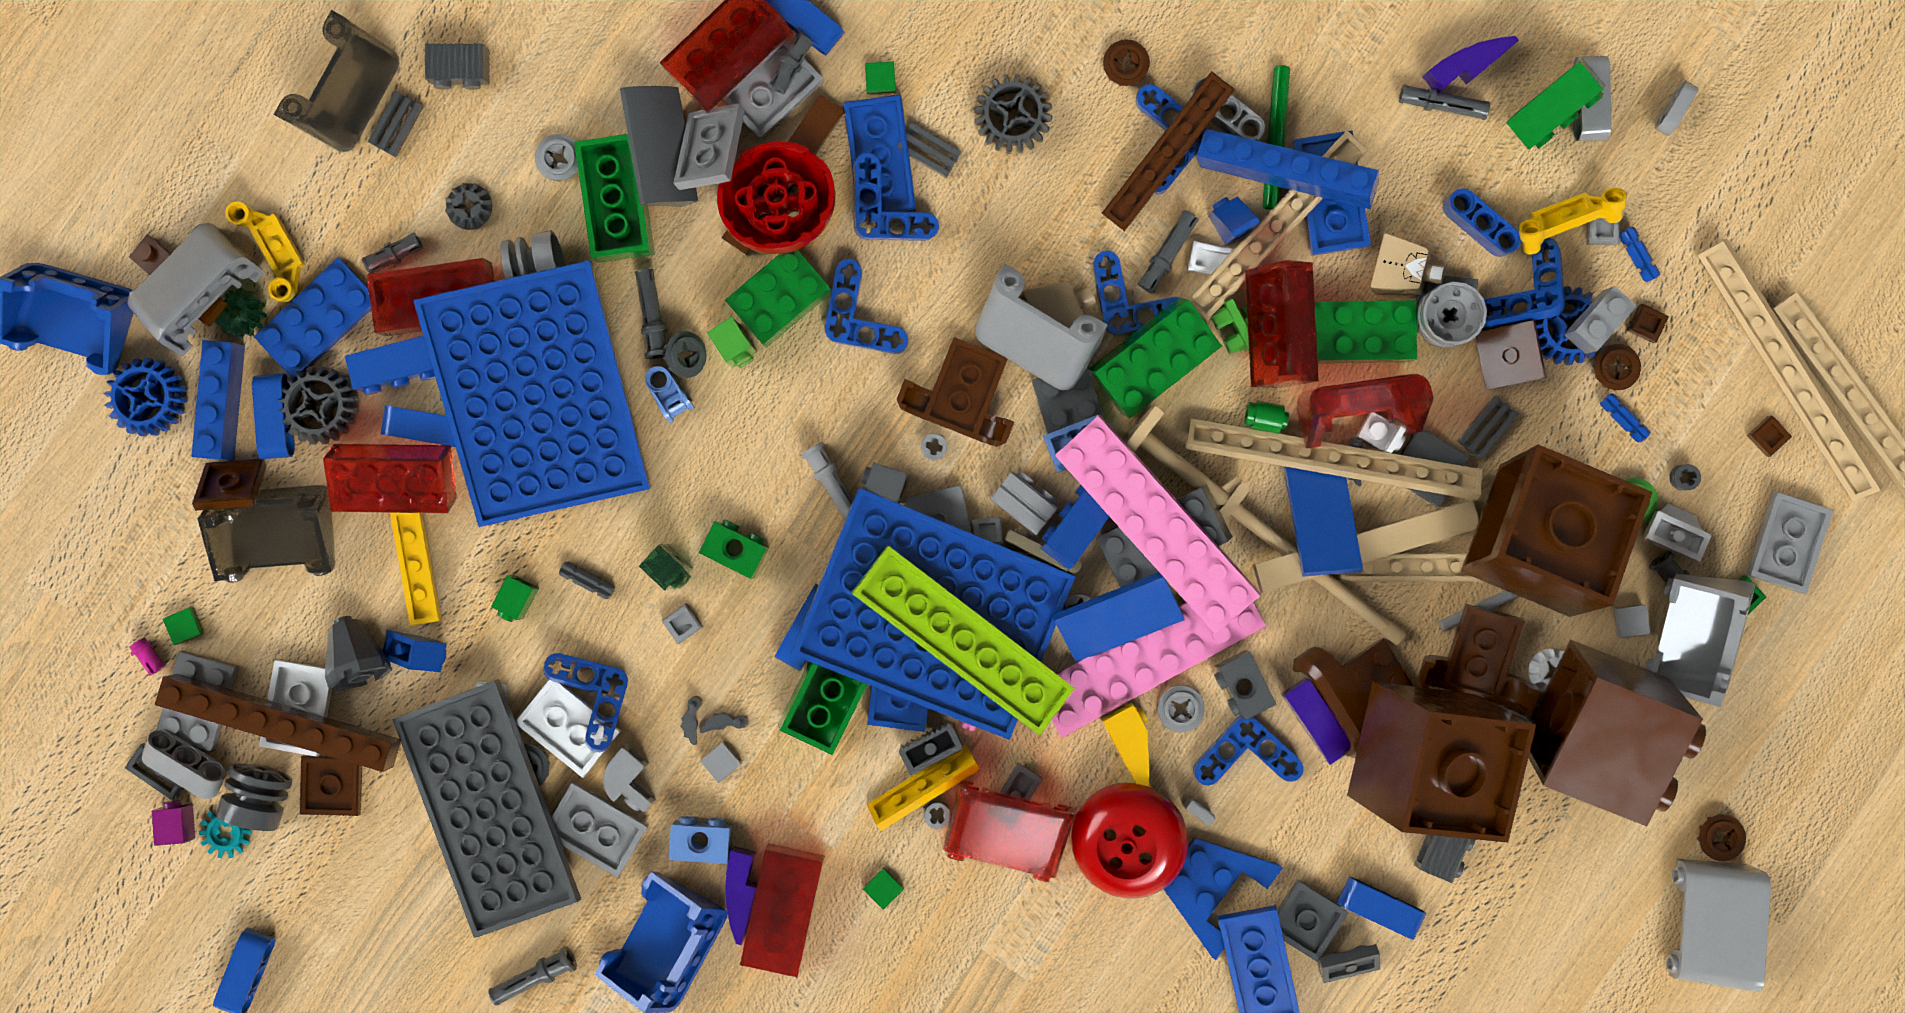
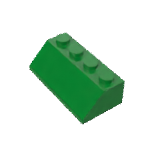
(821, 707)

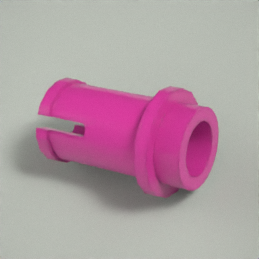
(147, 656)

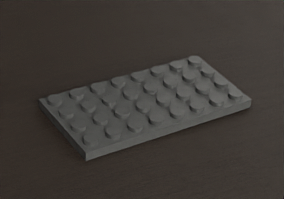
(487, 809)

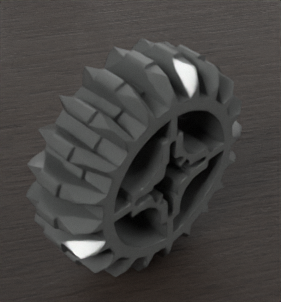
(1002, 107)
(305, 386)

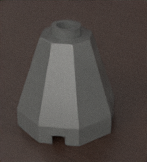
(353, 655)

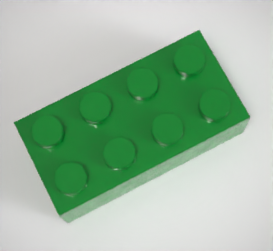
(613, 215)
(1366, 331)
(1155, 357)

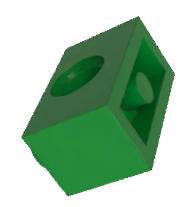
(717, 549)

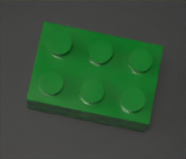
(1557, 105)
(778, 296)

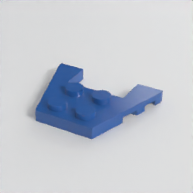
(1206, 880)

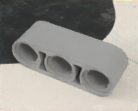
(1242, 116)
(1595, 122)
(183, 764)

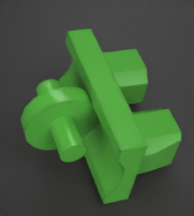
(1230, 315)

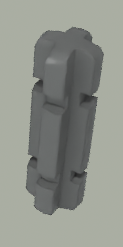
(586, 580)

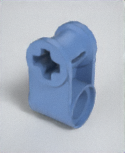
(669, 394)

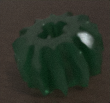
(241, 313)

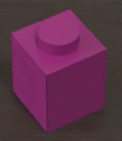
(173, 823)

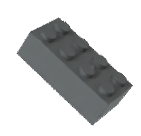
(1130, 563)

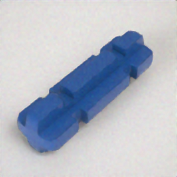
(1639, 254)
(1625, 417)

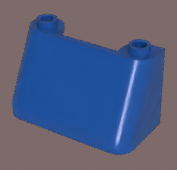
(65, 313)
(663, 946)

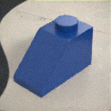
(1232, 219)
(414, 651)

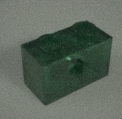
(667, 567)

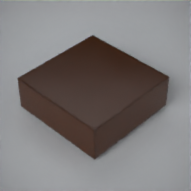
(1648, 323)
(1769, 436)

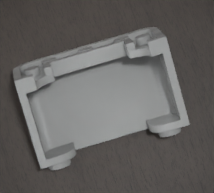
(190, 284)
(1033, 338)
(1702, 634)
(1722, 924)

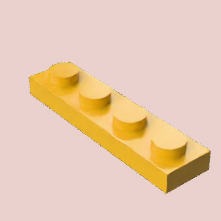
(415, 568)
(922, 788)

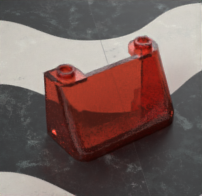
(1403, 397)
(1008, 831)

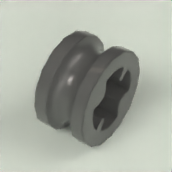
(1694, 480)

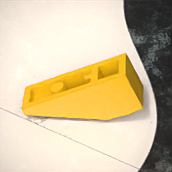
(1131, 740)

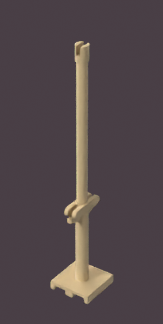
(1228, 501)

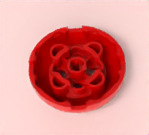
(774, 169)
(1120, 809)

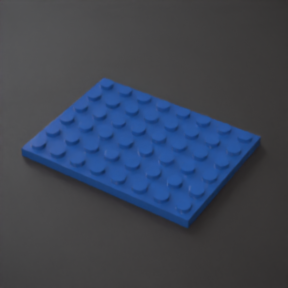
(533, 393)
(993, 581)

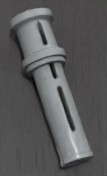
(826, 473)

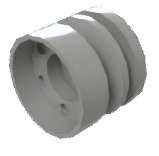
(521, 260)
(1467, 309)

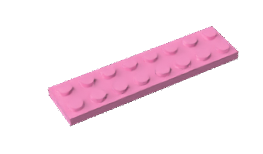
(1158, 524)
(1144, 663)

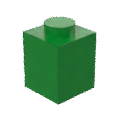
(514, 598)

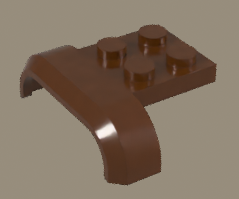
(962, 394)
(1481, 661)
(1349, 686)

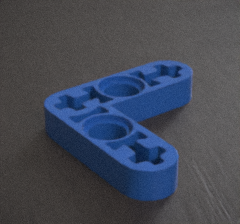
(1149, 111)
(880, 218)
(1541, 292)
(1121, 306)
(853, 325)
(597, 685)
(1241, 744)

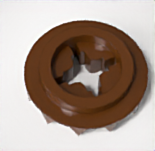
(1138, 57)
(1627, 357)
(1734, 839)

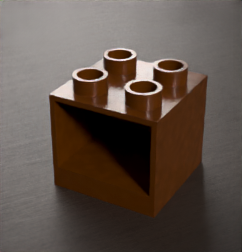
(1557, 532)
(1613, 734)
(1440, 762)

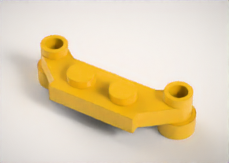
(1570, 214)
(275, 246)

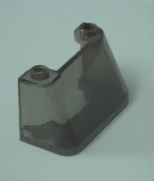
(347, 88)
(279, 530)

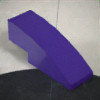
(1467, 62)
(1317, 720)
(739, 891)

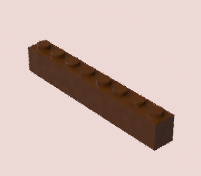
(278, 722)

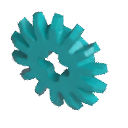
(223, 844)

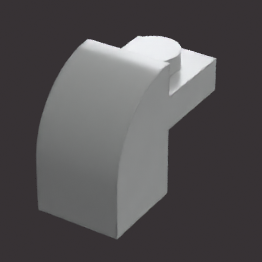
(620, 779)

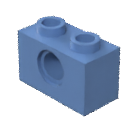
(684, 847)

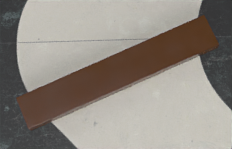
(810, 133)
(1168, 151)

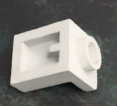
(1381, 434)

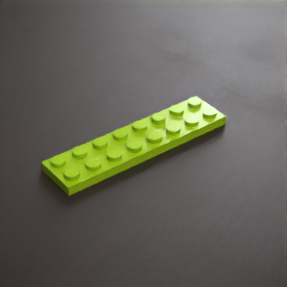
(963, 640)

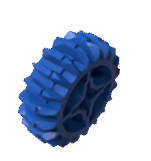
(1552, 344)
(134, 416)

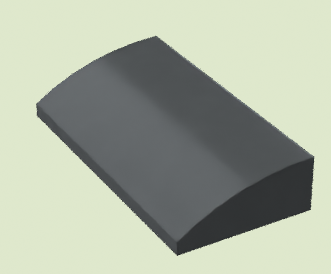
(655, 140)

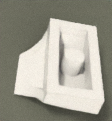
(1677, 532)

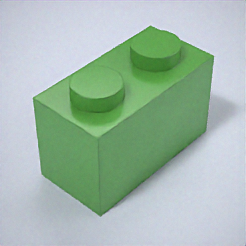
(732, 343)

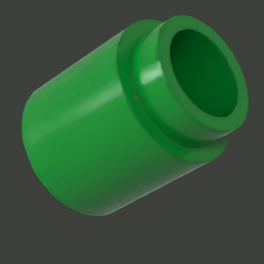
(1266, 416)

